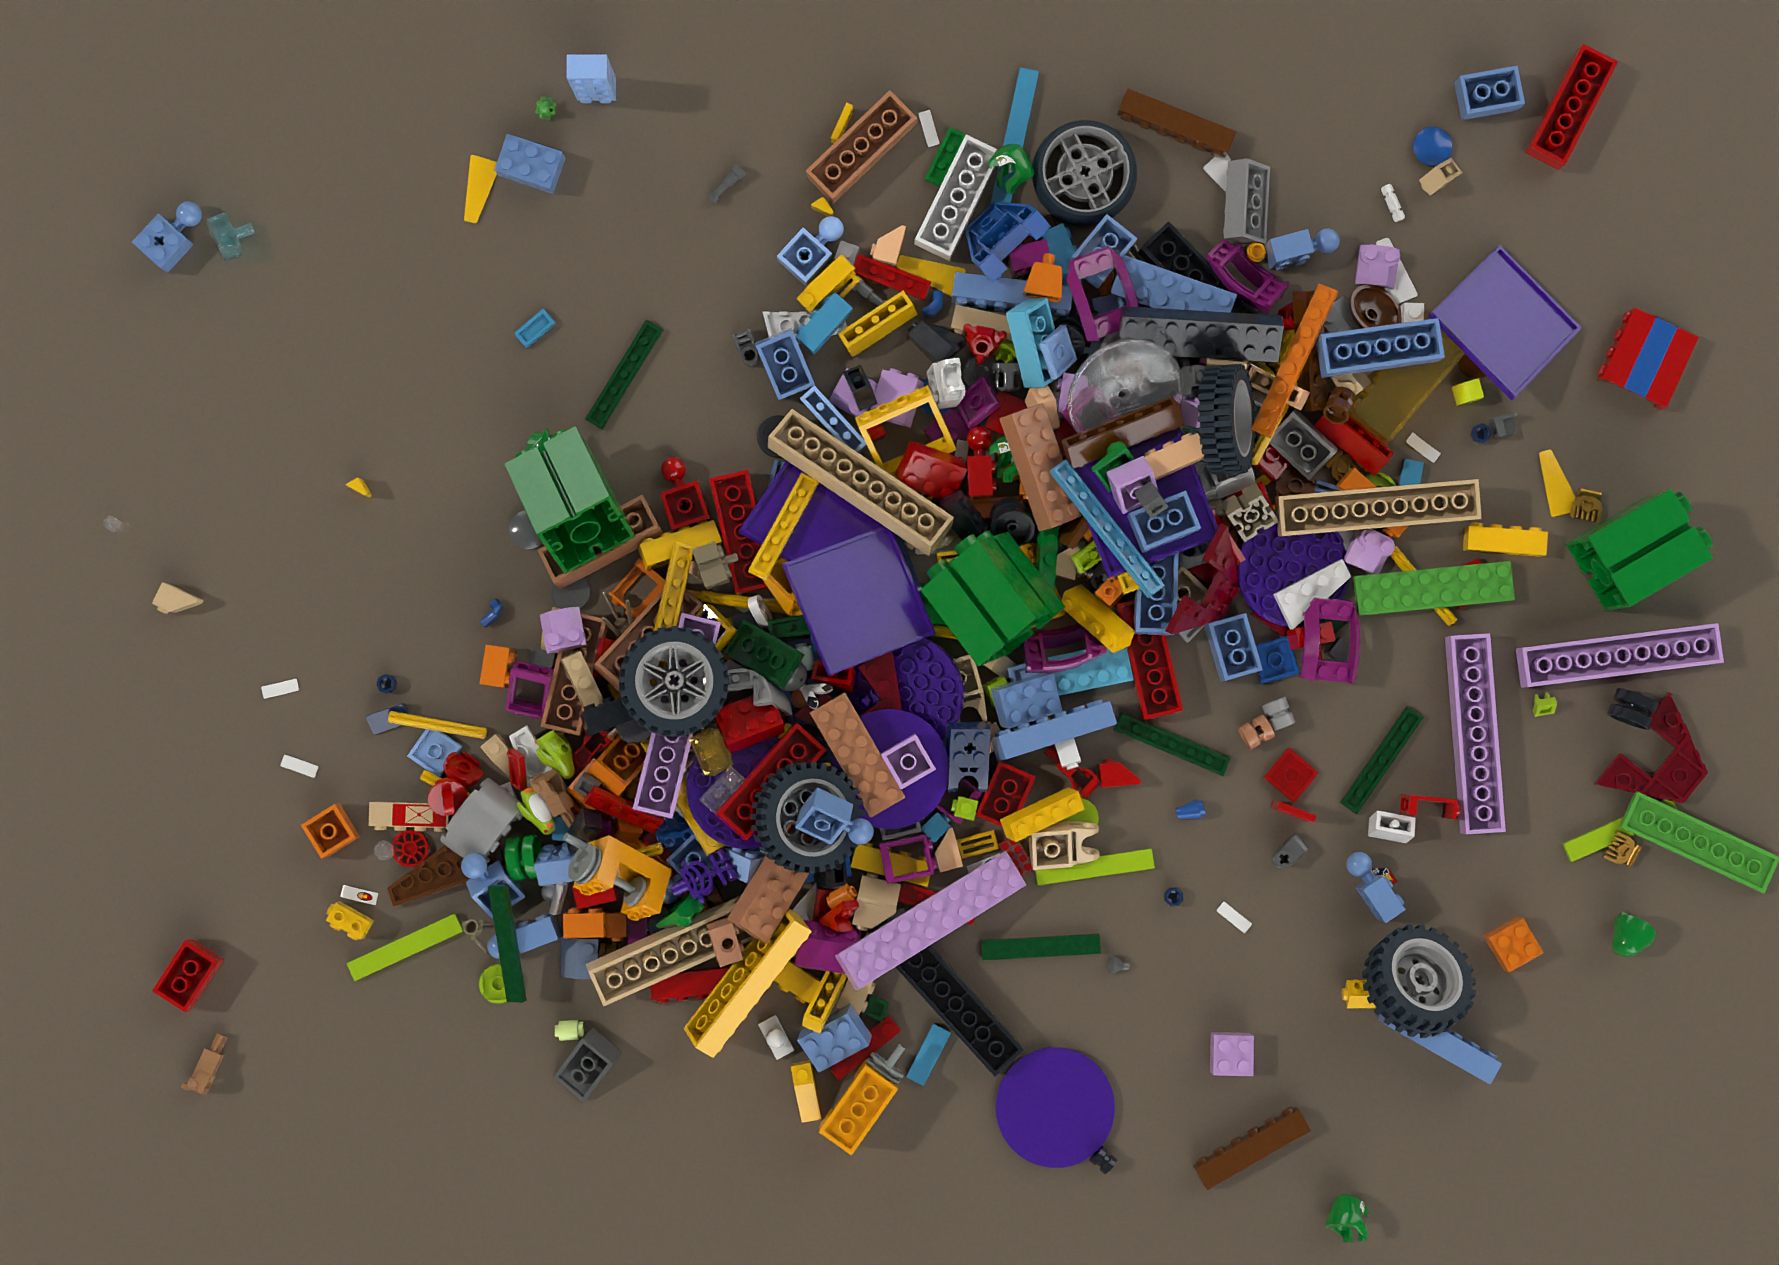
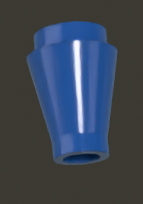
(1191, 810)

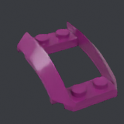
(1091, 264)
(1269, 288)
(1035, 654)
(1330, 670)

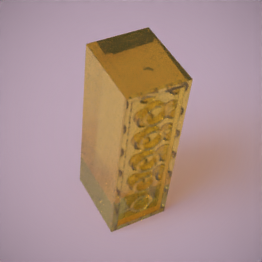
(1400, 393)

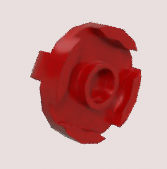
(463, 768)
(446, 796)

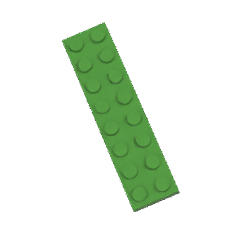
(1433, 588)
(1699, 842)

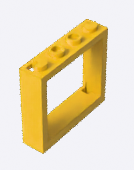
(894, 408)

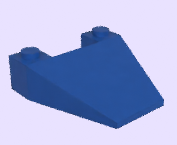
(999, 232)

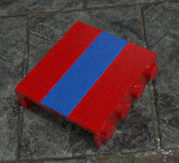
(1647, 357)

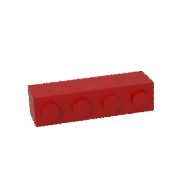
(1357, 443)
(688, 983)

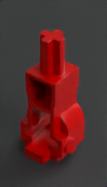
(584, 755)
(1089, 788)

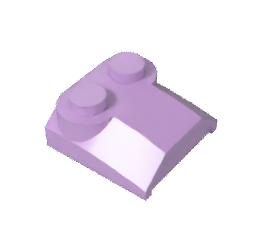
(1377, 265)
(844, 400)
(1369, 550)
(563, 629)

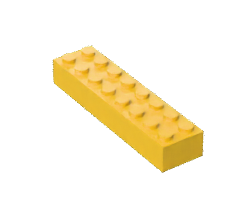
(745, 985)

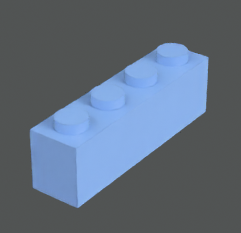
(833, 420)

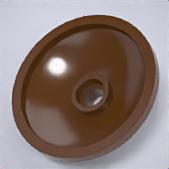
(1373, 307)

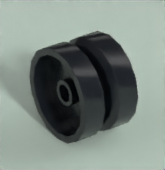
(1012, 516)
(1633, 708)

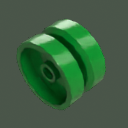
(521, 856)

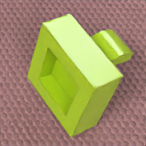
(1006, 351)
(1544, 706)

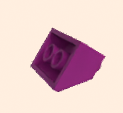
(822, 945)

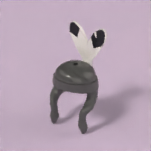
(797, 683)

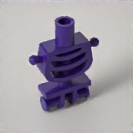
(686, 885)

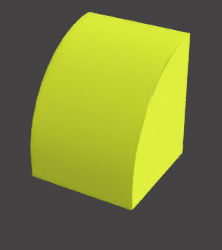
(1467, 392)

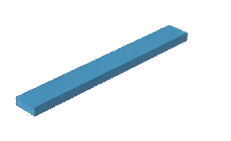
(1017, 122)
(1107, 528)

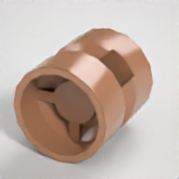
(1251, 736)

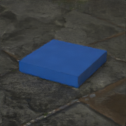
(1276, 660)

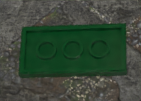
(764, 654)

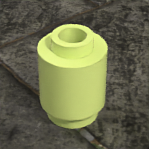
(569, 1030)

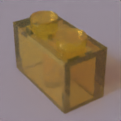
(711, 751)

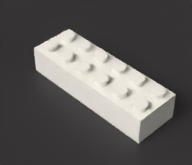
(956, 198)

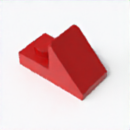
(838, 917)

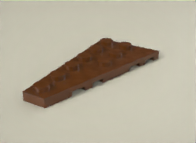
(434, 875)

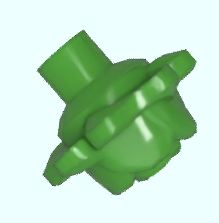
(545, 107)

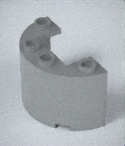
(746, 683)
(482, 821)

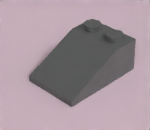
(588, 1064)

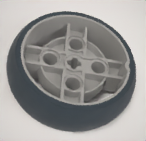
(1068, 140)

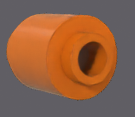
(841, 894)

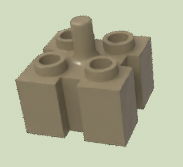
(1249, 512)
(713, 564)

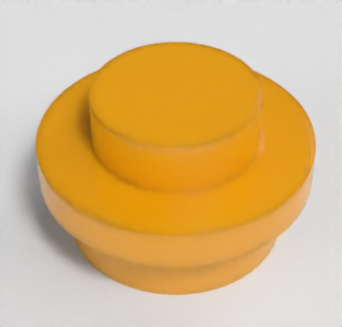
(1256, 252)

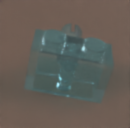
(228, 237)

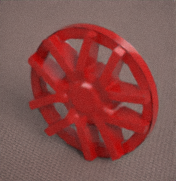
(410, 848)

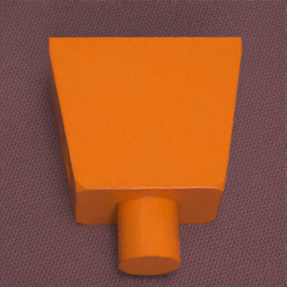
(1045, 280)

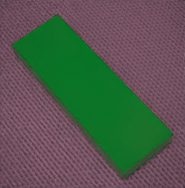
(944, 157)

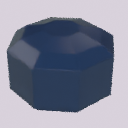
(1481, 433)
(386, 683)
(1173, 896)

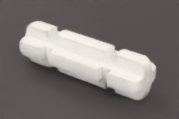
(1393, 203)

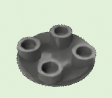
(522, 532)

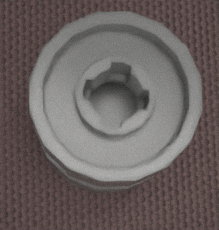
(1278, 713)

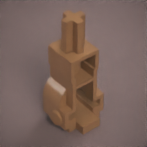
(552, 790)
(207, 1067)

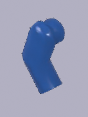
(934, 307)
(493, 614)

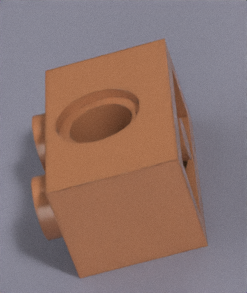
(718, 932)

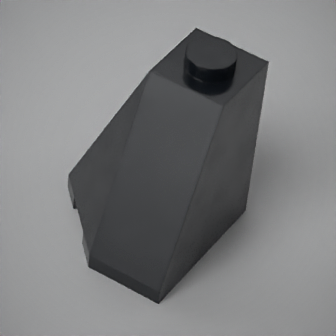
(935, 341)

